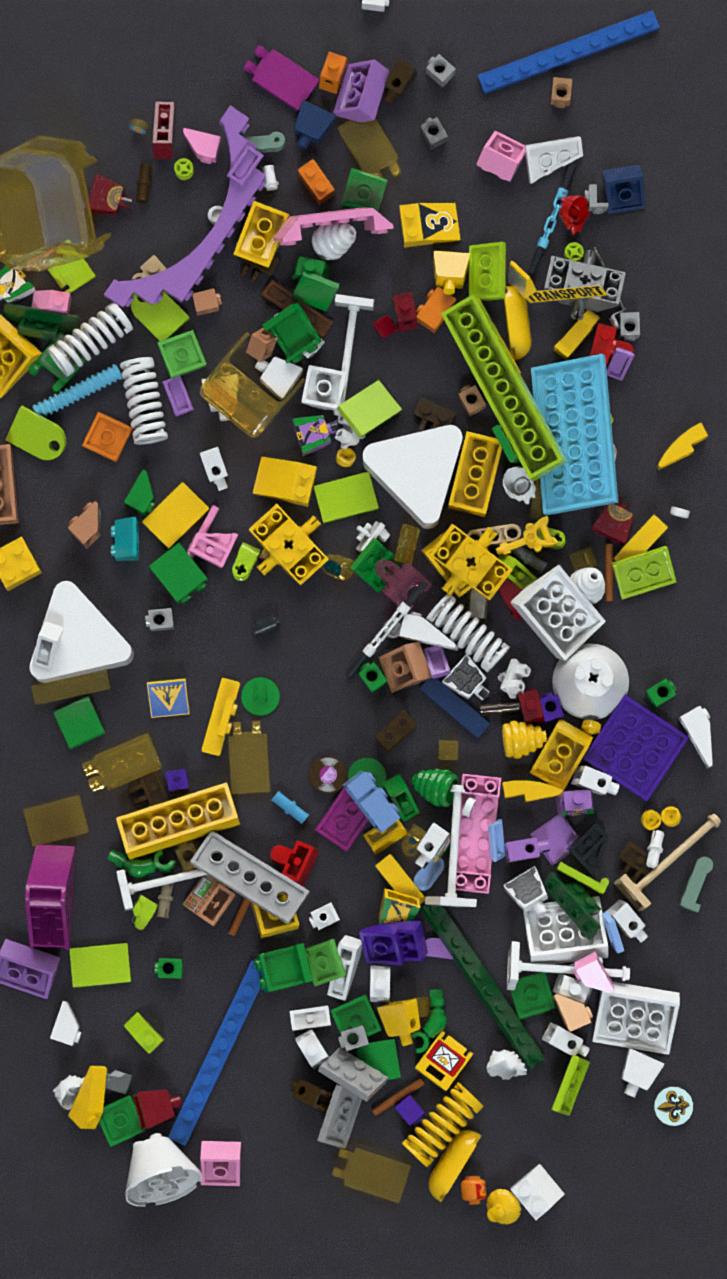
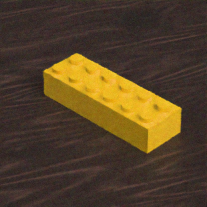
(177, 821)

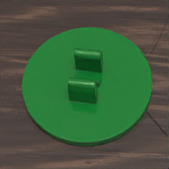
(260, 696)
(369, 765)

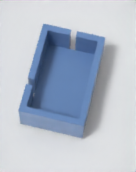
(371, 800)

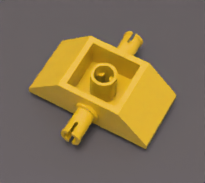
(278, 528)
(483, 574)

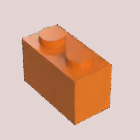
(316, 182)
(430, 313)

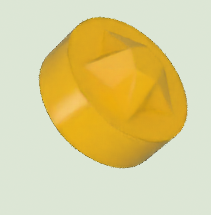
(345, 457)
(591, 727)
(671, 816)
(651, 820)

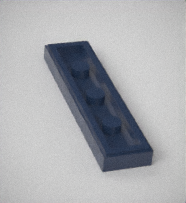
(454, 706)

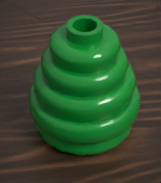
(436, 786)

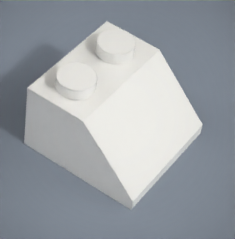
(537, 1191)

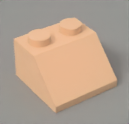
(572, 1012)

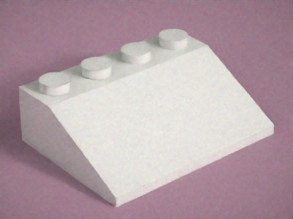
(558, 612)
(557, 939)
(637, 1018)

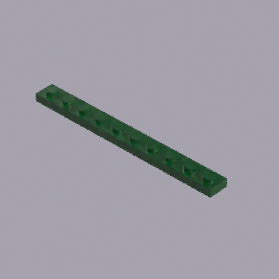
(483, 985)

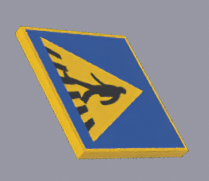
(168, 698)

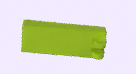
(587, 881)

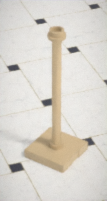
(633, 891)

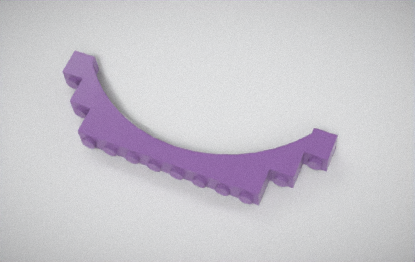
(181, 277)

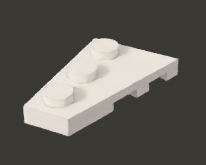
(551, 155)

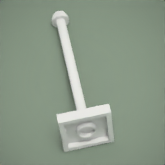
(354, 304)
(129, 889)
(451, 898)
(515, 966)

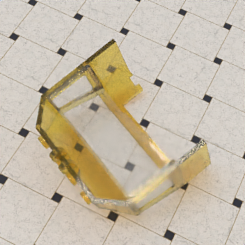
(46, 205)

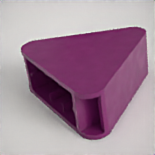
(50, 896)

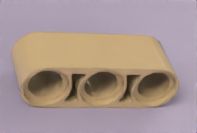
(501, 532)

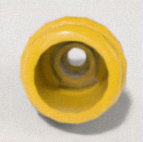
(522, 739)

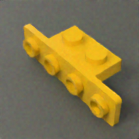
(221, 716)

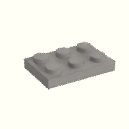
(353, 1074)
(339, 1117)

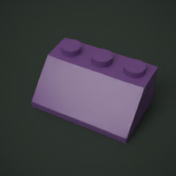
(361, 91)
(27, 969)

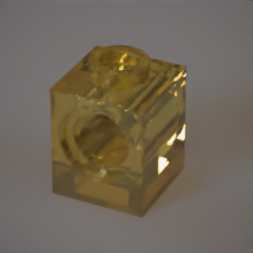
(182, 848)

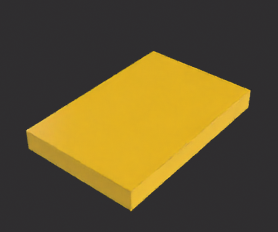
(175, 515)

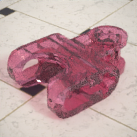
(398, 580)

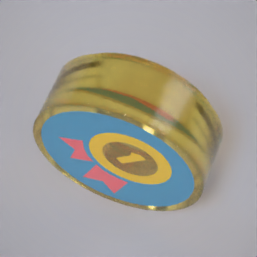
(138, 126)

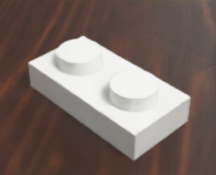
(310, 1018)

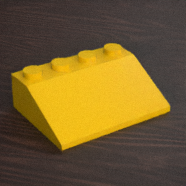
(15, 355)

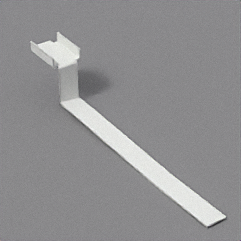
(613, 320)

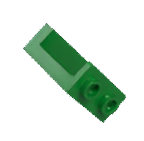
(293, 333)
(179, 574)
(283, 968)

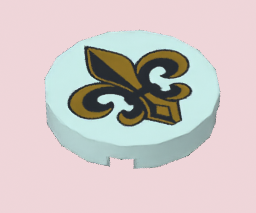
(673, 1106)

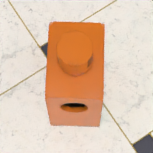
(333, 71)

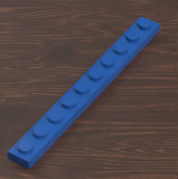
(568, 52)
(216, 1056)

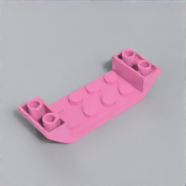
(291, 231)
(473, 844)

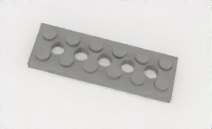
(249, 864)

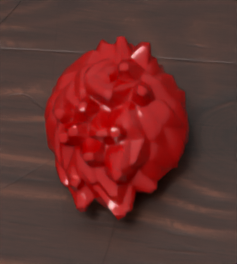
(574, 212)

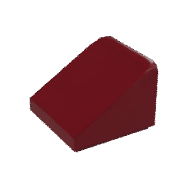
(384, 327)

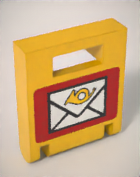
(446, 1058)

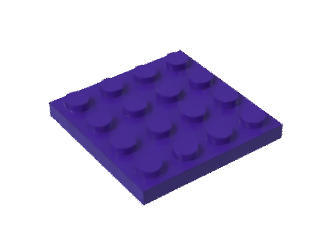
(635, 748)

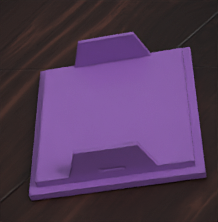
(559, 835)

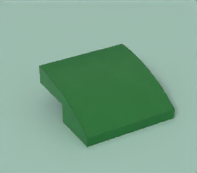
(365, 564)
(79, 722)
(381, 1057)

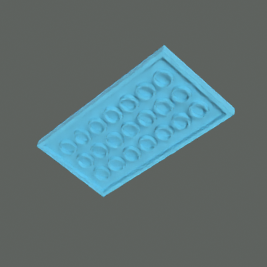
(577, 410)

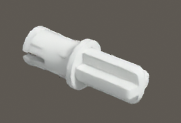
(655, 848)

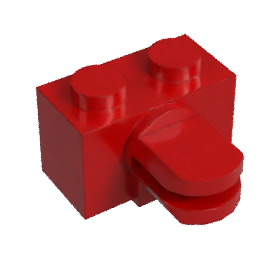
(606, 344)
(296, 862)

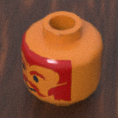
(473, 1189)

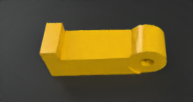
(576, 335)

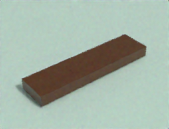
(282, 299)

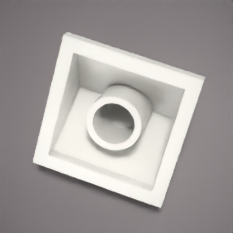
(323, 388)

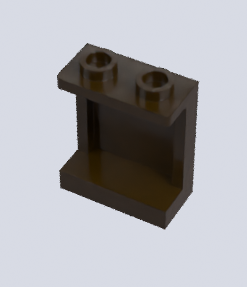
(395, 731)

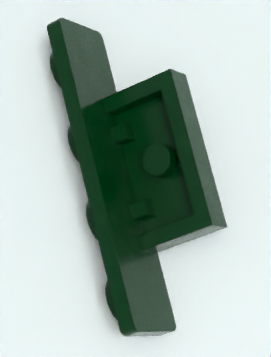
(40, 322)
(575, 903)

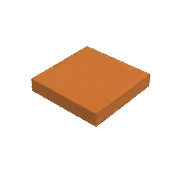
(107, 437)

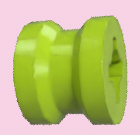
(181, 166)
(575, 249)

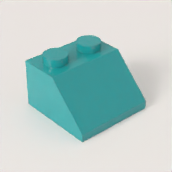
(126, 539)

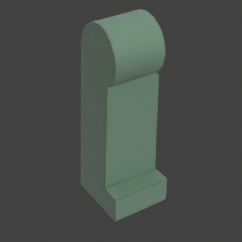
(268, 143)
(695, 882)

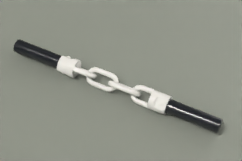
(403, 608)

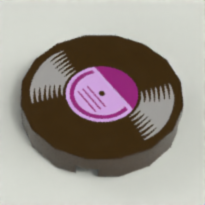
(328, 774)

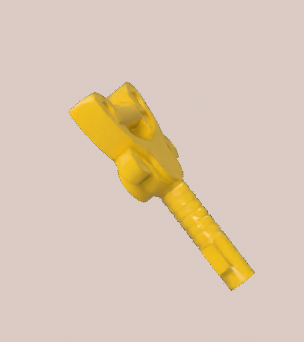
(530, 538)

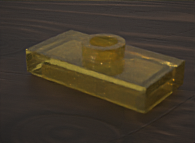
(407, 544)

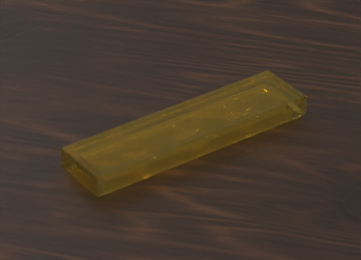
(71, 687)

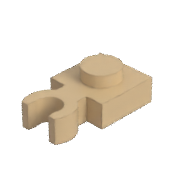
(150, 268)

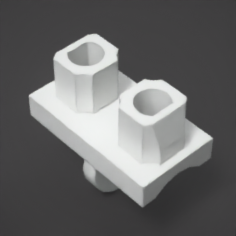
(346, 434)
(376, 531)
(512, 678)

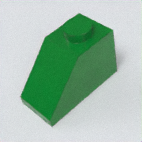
(141, 495)
(401, 797)

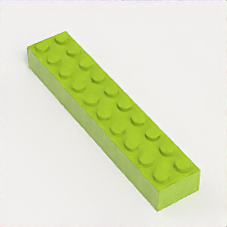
(504, 387)

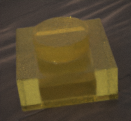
(448, 750)

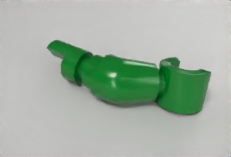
(141, 868)
(436, 1021)

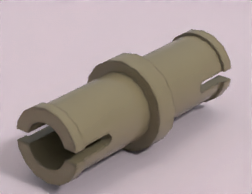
(165, 900)

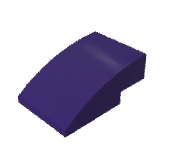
(394, 943)

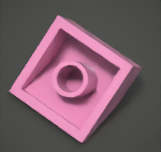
(501, 156)
(220, 1163)

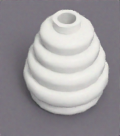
(333, 240)
(590, 583)

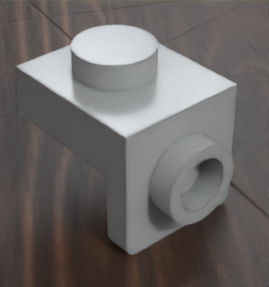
(591, 196)

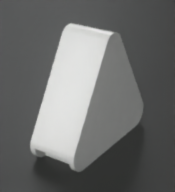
(416, 470)
(87, 638)

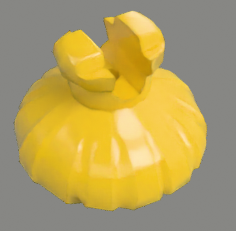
(503, 1207)

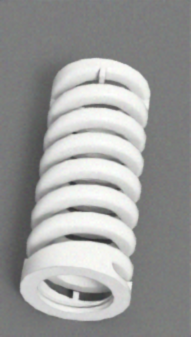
(60, 358)
(145, 363)
(441, 611)

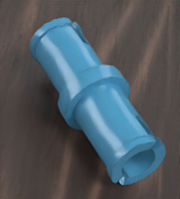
(290, 807)

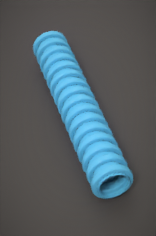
(78, 391)

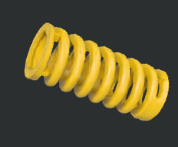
(416, 1147)

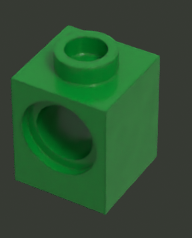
(372, 685)
(655, 699)
(178, 968)

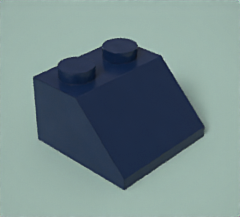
(624, 189)

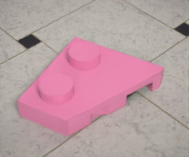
(213, 547)

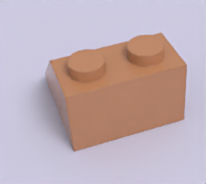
(405, 666)

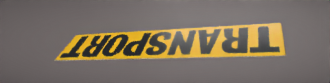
(567, 293)

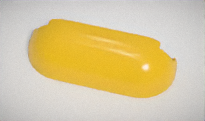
(517, 323)
(451, 1163)

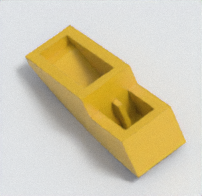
(683, 446)
(643, 539)
(530, 790)
(398, 878)

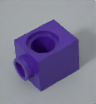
(555, 715)
(177, 780)
(410, 1110)

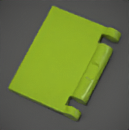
(72, 274)

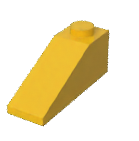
(90, 1099)

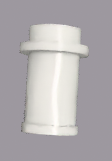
(270, 178)

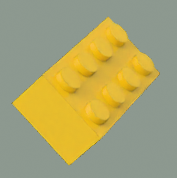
(475, 474)

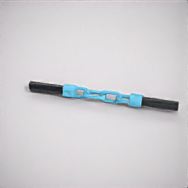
(543, 241)

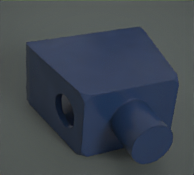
(312, 124)

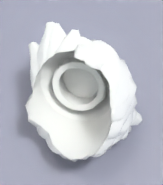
(518, 484)
(505, 1065)
(67, 1091)

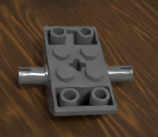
(570, 273)

